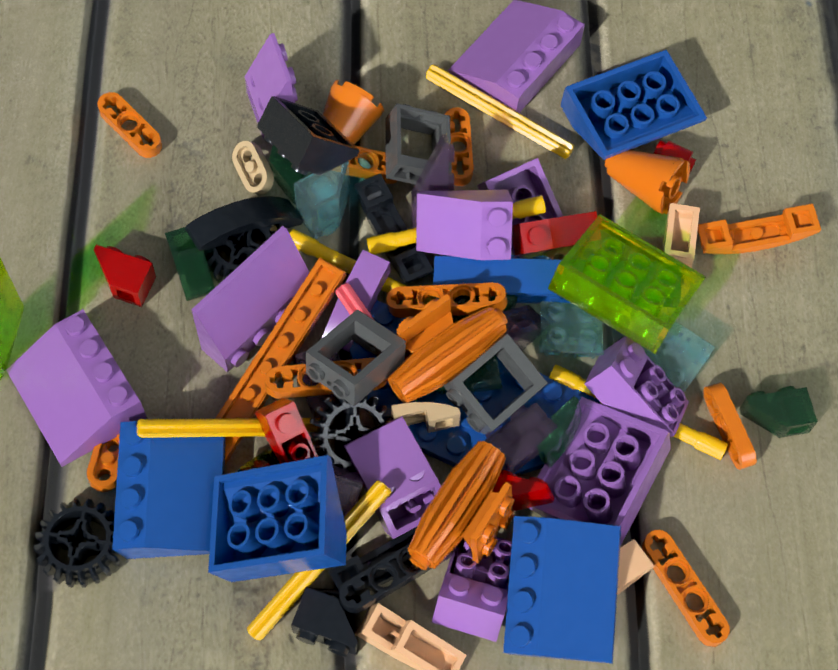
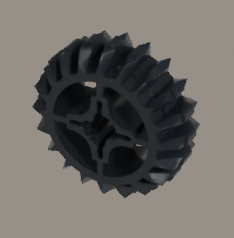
(239, 248)
(350, 419)
(54, 535)

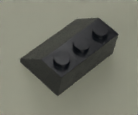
(305, 137)

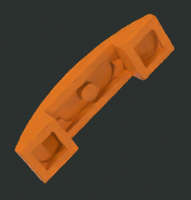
(760, 233)

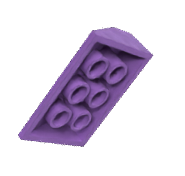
(519, 52)
(249, 301)
(74, 388)
(605, 468)

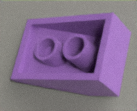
(523, 183)
(465, 223)

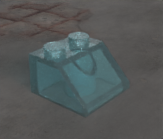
(323, 200)

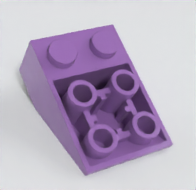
(269, 77)
(636, 386)
(397, 461)
(474, 593)

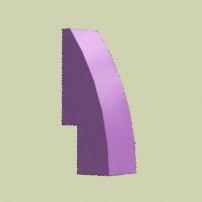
(367, 281)

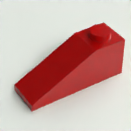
(550, 232)

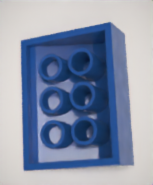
(631, 105)
(165, 494)
(277, 521)
(562, 589)

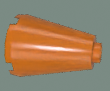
(351, 110)
(650, 177)

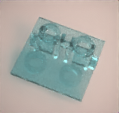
(569, 330)
(681, 356)

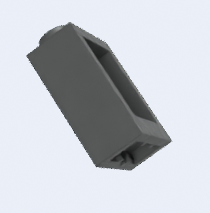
(404, 116)
(371, 336)
(517, 365)

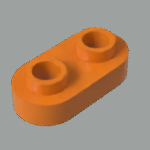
(101, 463)

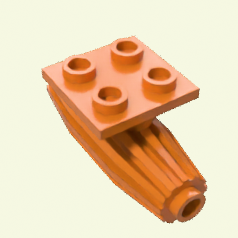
(442, 347)
(465, 510)

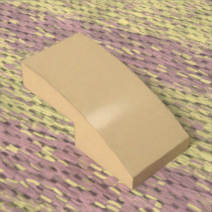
(435, 415)

